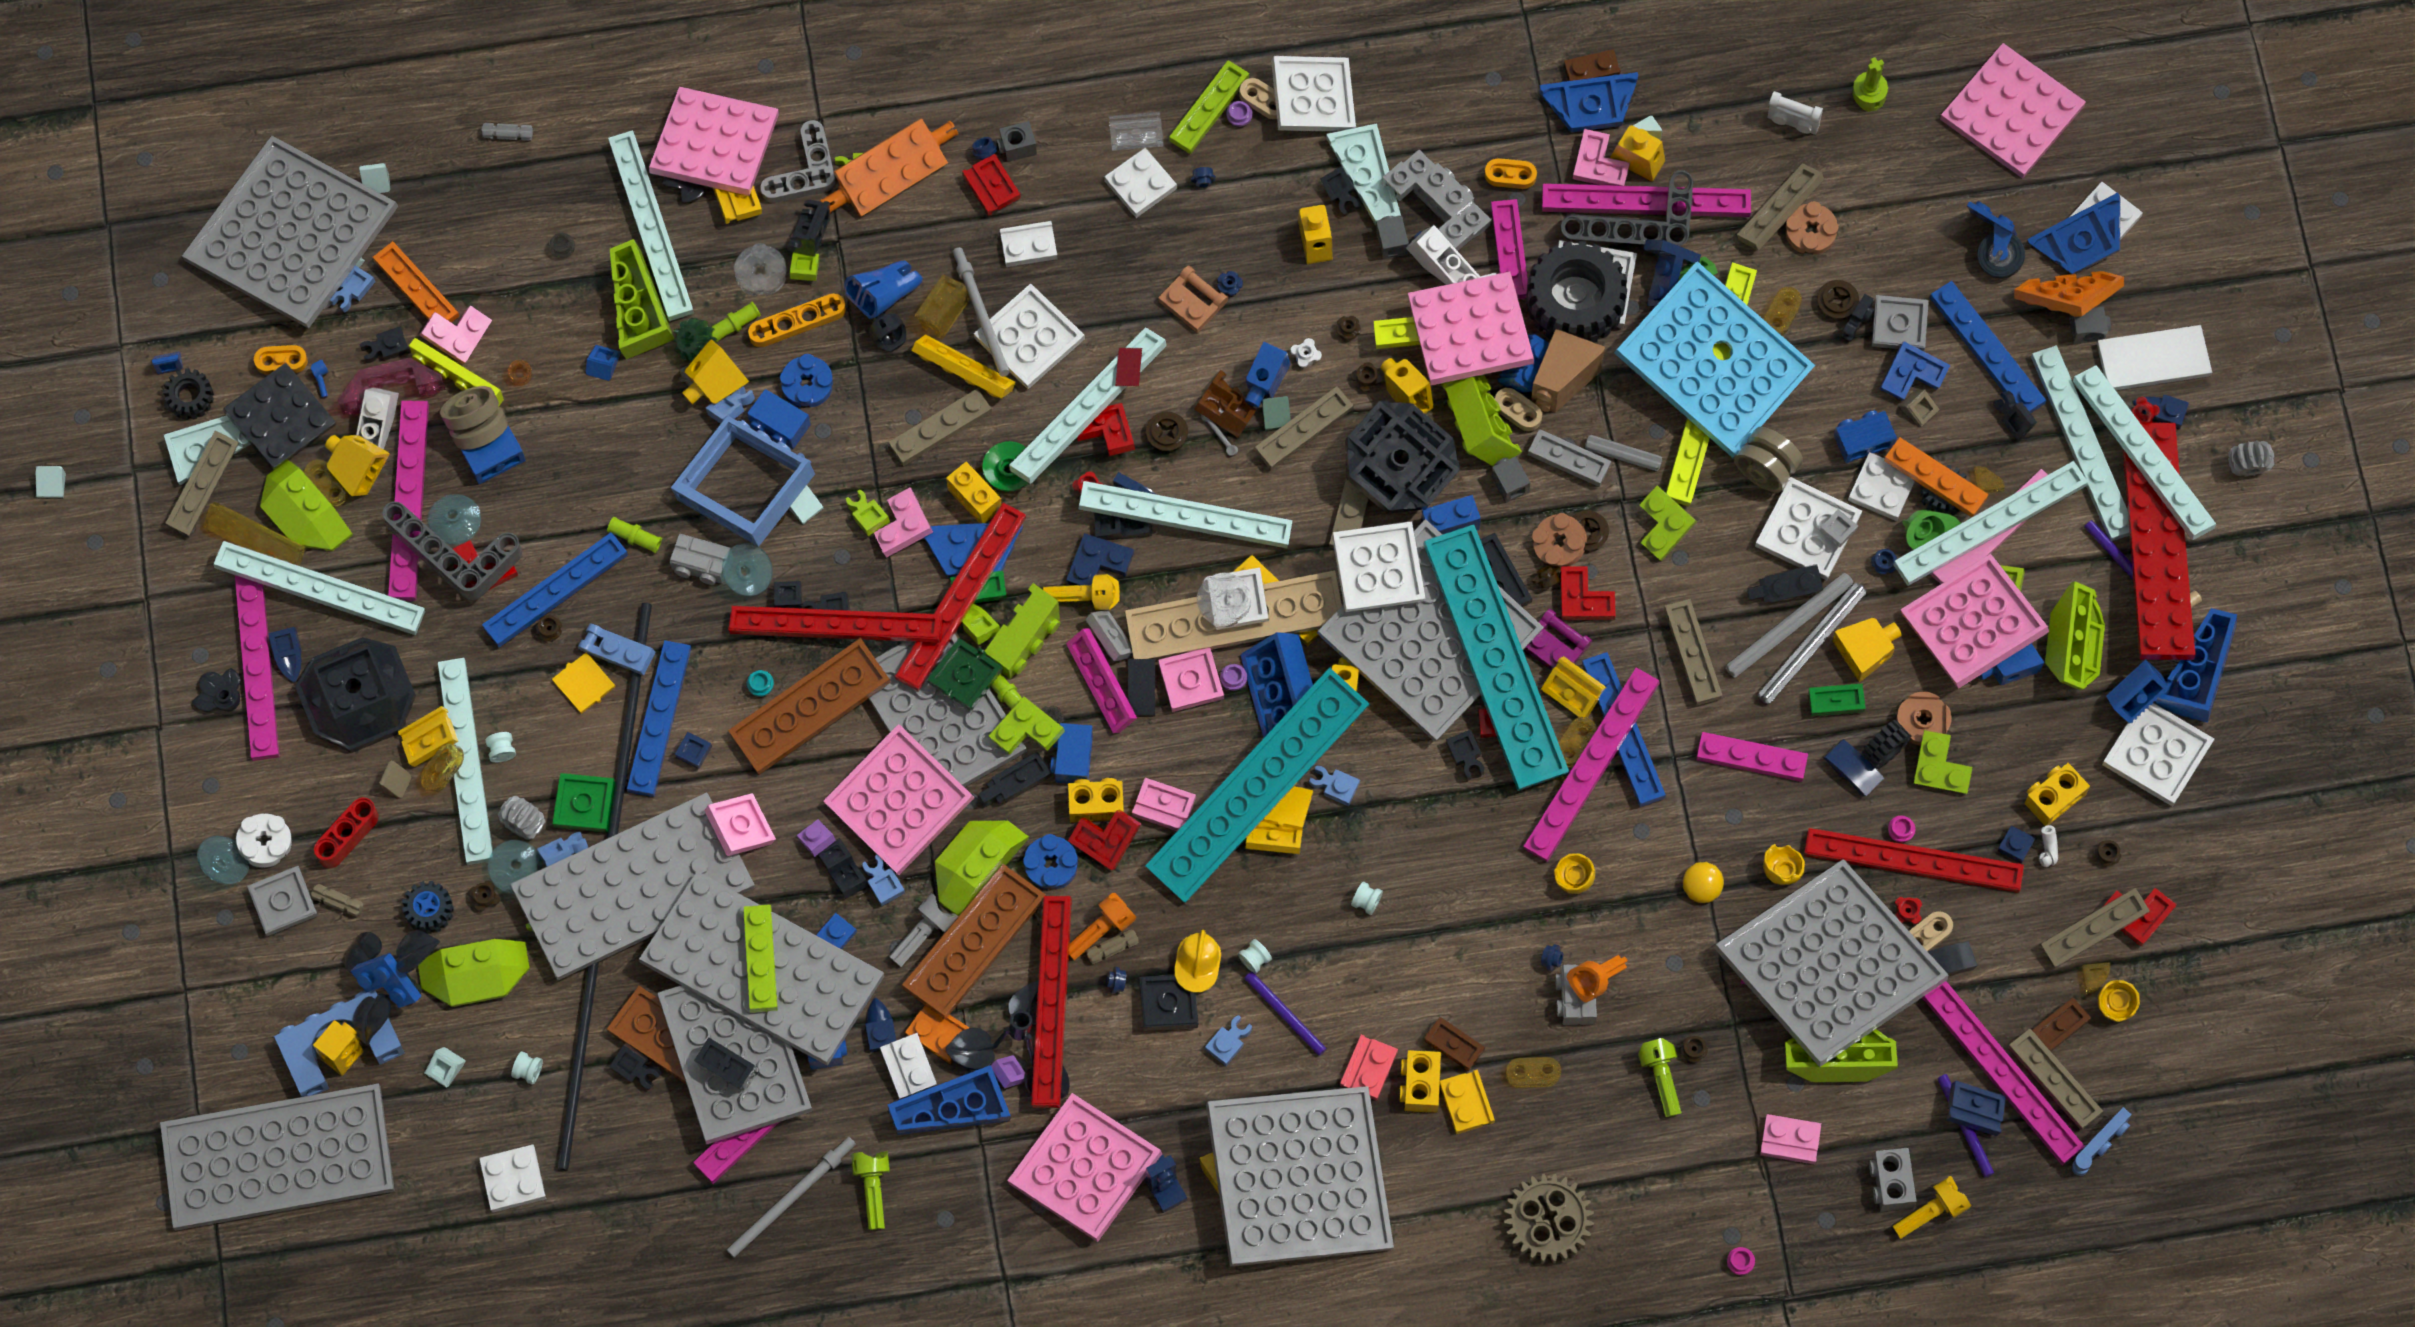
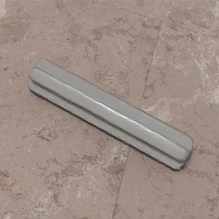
(1623, 452)

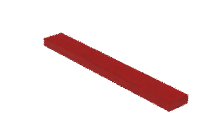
(963, 594)
(835, 624)
(1914, 860)
(1051, 1002)

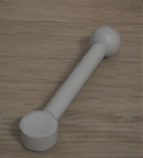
(1231, 449)

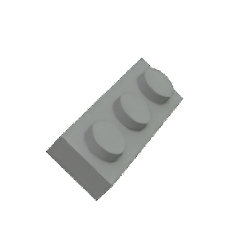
(1569, 458)

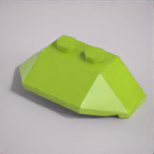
(302, 510)
(2076, 637)
(974, 859)
(474, 971)
(1861, 1062)

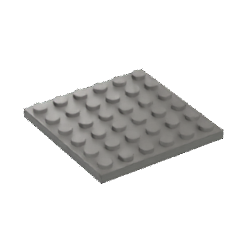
(290, 231)
(1416, 651)
(1831, 962)
(1299, 1176)

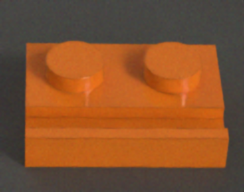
(935, 1031)

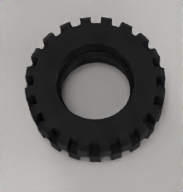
(1584, 263)

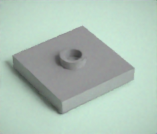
(1899, 321)
(282, 900)

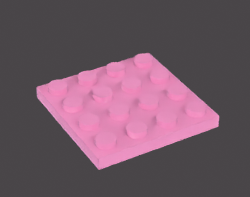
(2012, 110)
(714, 141)
(1470, 328)
(1974, 620)
(899, 799)
(1084, 1167)

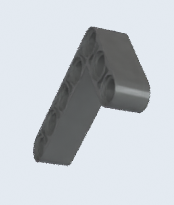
(1639, 225)
(447, 556)

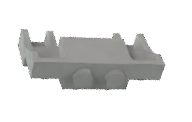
(1442, 194)

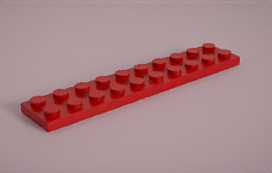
(2158, 561)

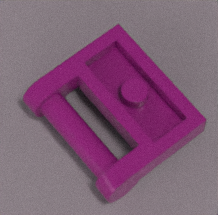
(1549, 649)

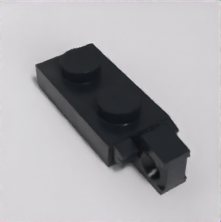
(1787, 584)
(1015, 780)

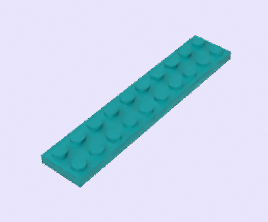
(1496, 657)
(1257, 785)

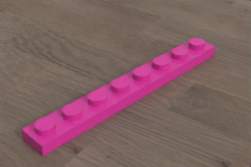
(1643, 200)
(409, 492)
(257, 669)
(1591, 764)
(2004, 1073)

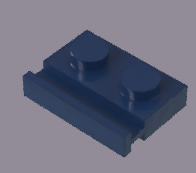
(1976, 1108)

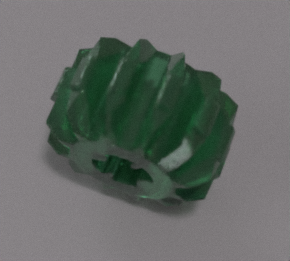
(692, 337)

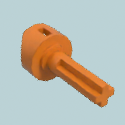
(1114, 913)
(1591, 978)

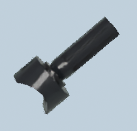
(883, 327)

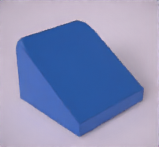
(167, 362)
(602, 362)

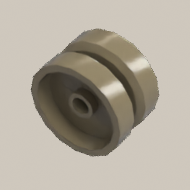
(474, 417)
(1768, 459)

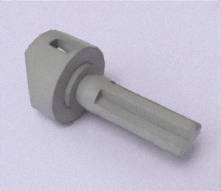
(932, 918)

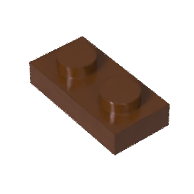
(1592, 66)
(2061, 1024)
(1454, 1044)

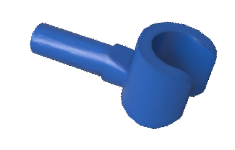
(318, 370)

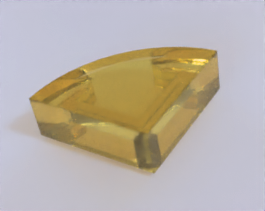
(1988, 480)
(2095, 976)

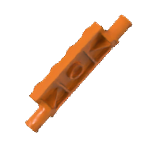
(890, 167)

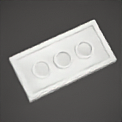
(2154, 357)

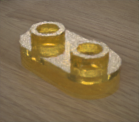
(1782, 313)
(327, 483)
(1574, 742)
(442, 767)
(1533, 1073)

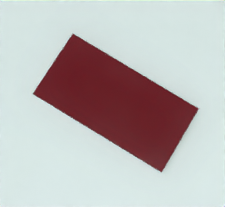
(1128, 367)

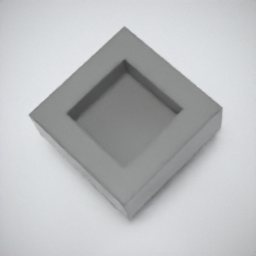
(1838, 528)

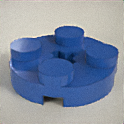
(806, 395)
(1051, 877)

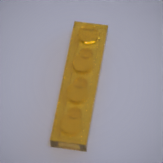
(252, 534)

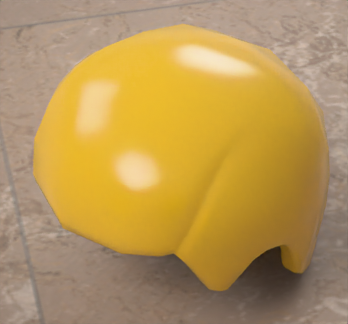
(1783, 865)
(1574, 873)
(1703, 882)
(2118, 1000)

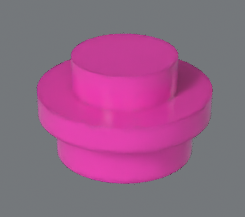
(1901, 829)
(1741, 1261)

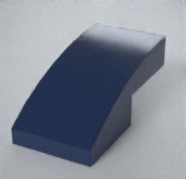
(1854, 767)

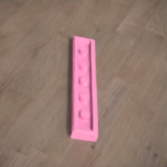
(1968, 559)

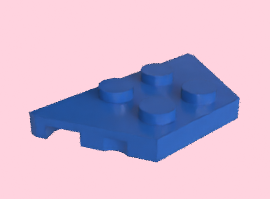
(1592, 101)
(2083, 237)
(955, 543)

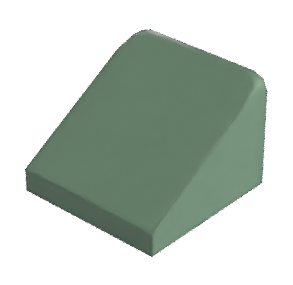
(1275, 412)

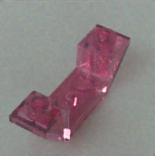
(400, 371)

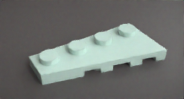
(1365, 162)
(189, 444)

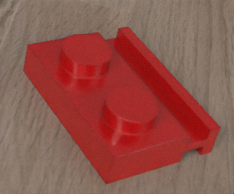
(991, 184)

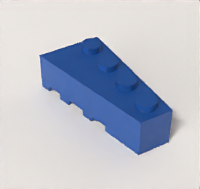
(2196, 681)
(953, 1104)

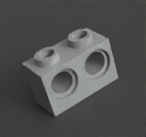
(1900, 1179)

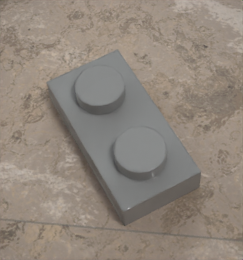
(1110, 635)

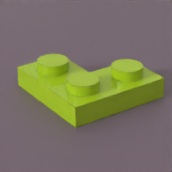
(1671, 526)
(1026, 721)
(1934, 770)

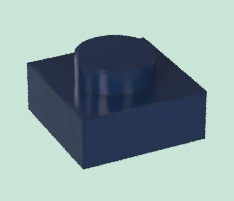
(693, 750)
(2016, 844)

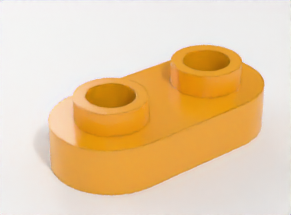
(1510, 173)
(279, 356)

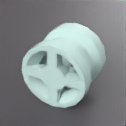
(500, 747)
(1366, 898)
(1254, 956)
(527, 1068)

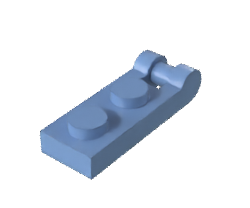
(617, 649)
(2100, 1143)

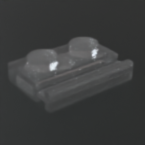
(1136, 131)

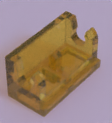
(943, 306)

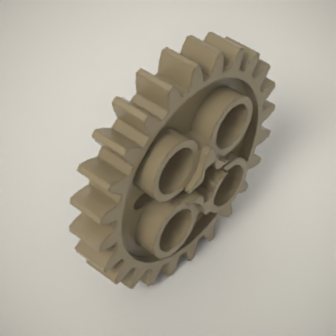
(1526, 1226)

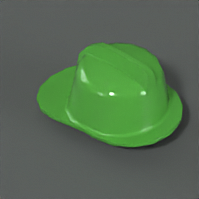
(1927, 525)

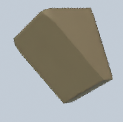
(1919, 407)
(395, 780)

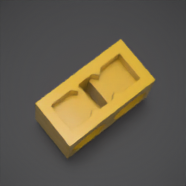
(973, 493)
(2061, 798)
(1096, 808)
(338, 1047)
(1425, 1081)

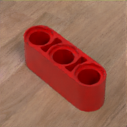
(344, 845)

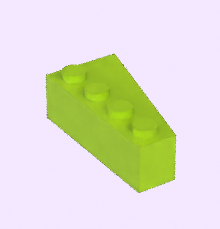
(1478, 420)

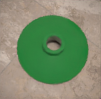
(997, 460)

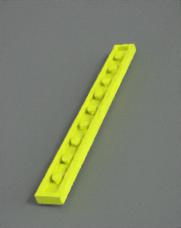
(1693, 440)

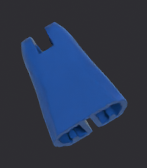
(881, 288)

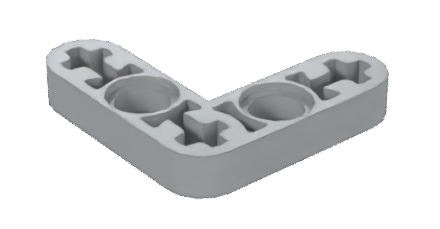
(815, 170)

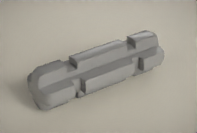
(507, 131)

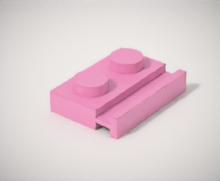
(1163, 804)
(1790, 1139)

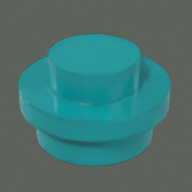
(760, 683)

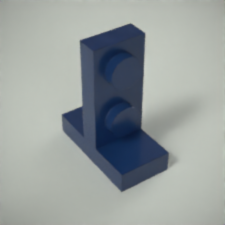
(1667, 267)
(1163, 1183)

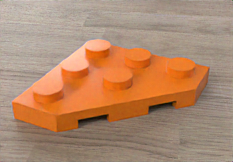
(2069, 292)

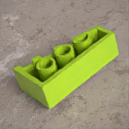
(639, 311)

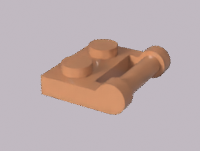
(1187, 305)

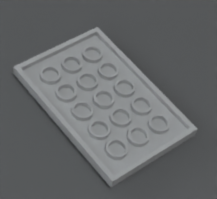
(942, 725)
(720, 1106)

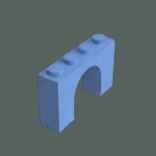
(298, 1041)

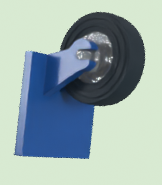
(2000, 252)

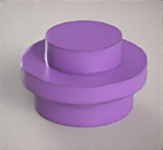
(1239, 113)
(1233, 677)

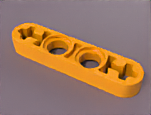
(799, 325)

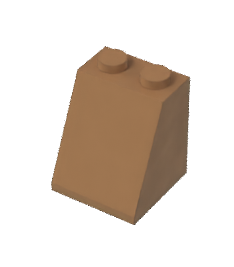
(1565, 370)

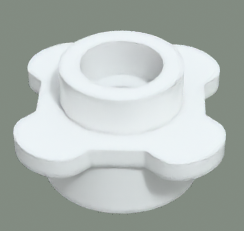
(1306, 360)

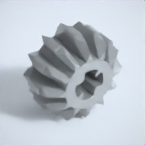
(2251, 458)
(521, 817)

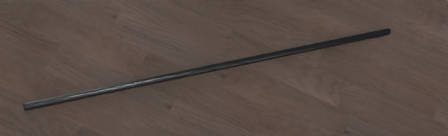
(592, 970)

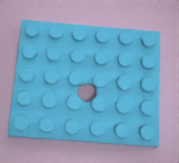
(1677, 359)

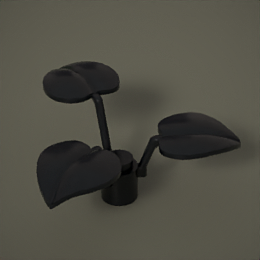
(411, 952)
(973, 1045)

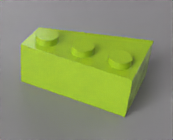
(1025, 632)

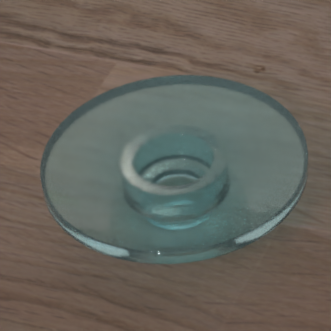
(457, 529)
(755, 562)
(222, 851)
(500, 863)

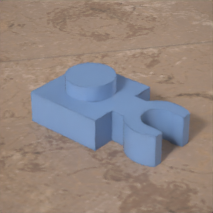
(354, 286)
(730, 405)
(1338, 786)
(559, 849)
(884, 883)
(1226, 1043)

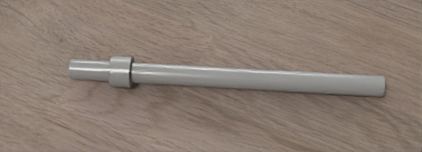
(966, 273)
(831, 1160)

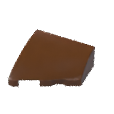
(1225, 406)

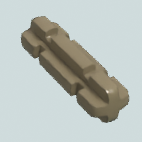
(337, 900)
(1112, 946)

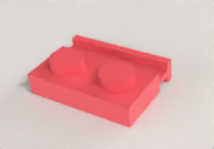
(1369, 1066)

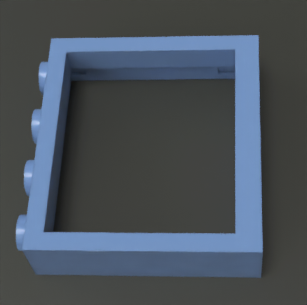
(711, 452)

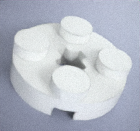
(254, 828)

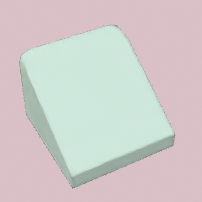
(1651, 126)
(375, 177)
(50, 482)
(805, 506)
(444, 1066)

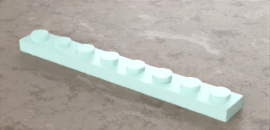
(651, 226)
(1081, 412)
(2082, 442)
(2144, 452)
(1185, 514)
(1990, 523)
(319, 588)
(469, 776)

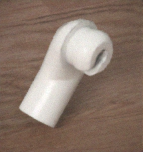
(2050, 856)

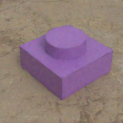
(816, 837)
(1008, 1071)

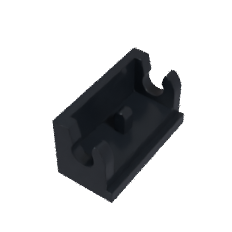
(810, 228)
(726, 1064)

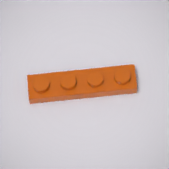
(414, 283)
(1936, 477)

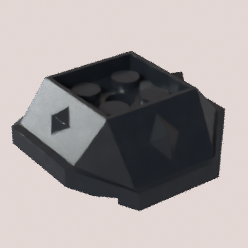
(1404, 433)
(360, 717)

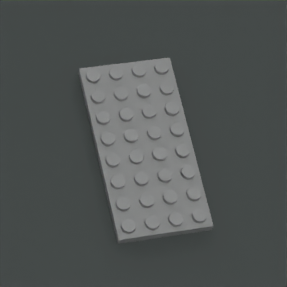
(624, 886)
(816, 982)
(277, 1157)

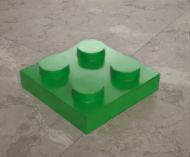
(583, 802)

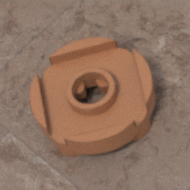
(1809, 242)
(1545, 536)
(1933, 708)

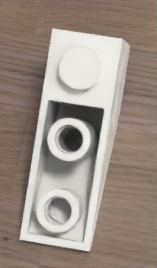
(1440, 257)
(377, 415)

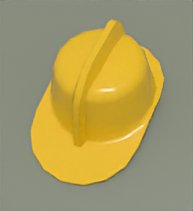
(1197, 962)

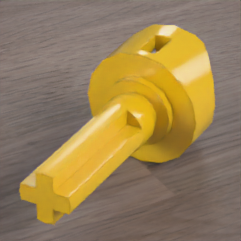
(1089, 592)
(1946, 1199)

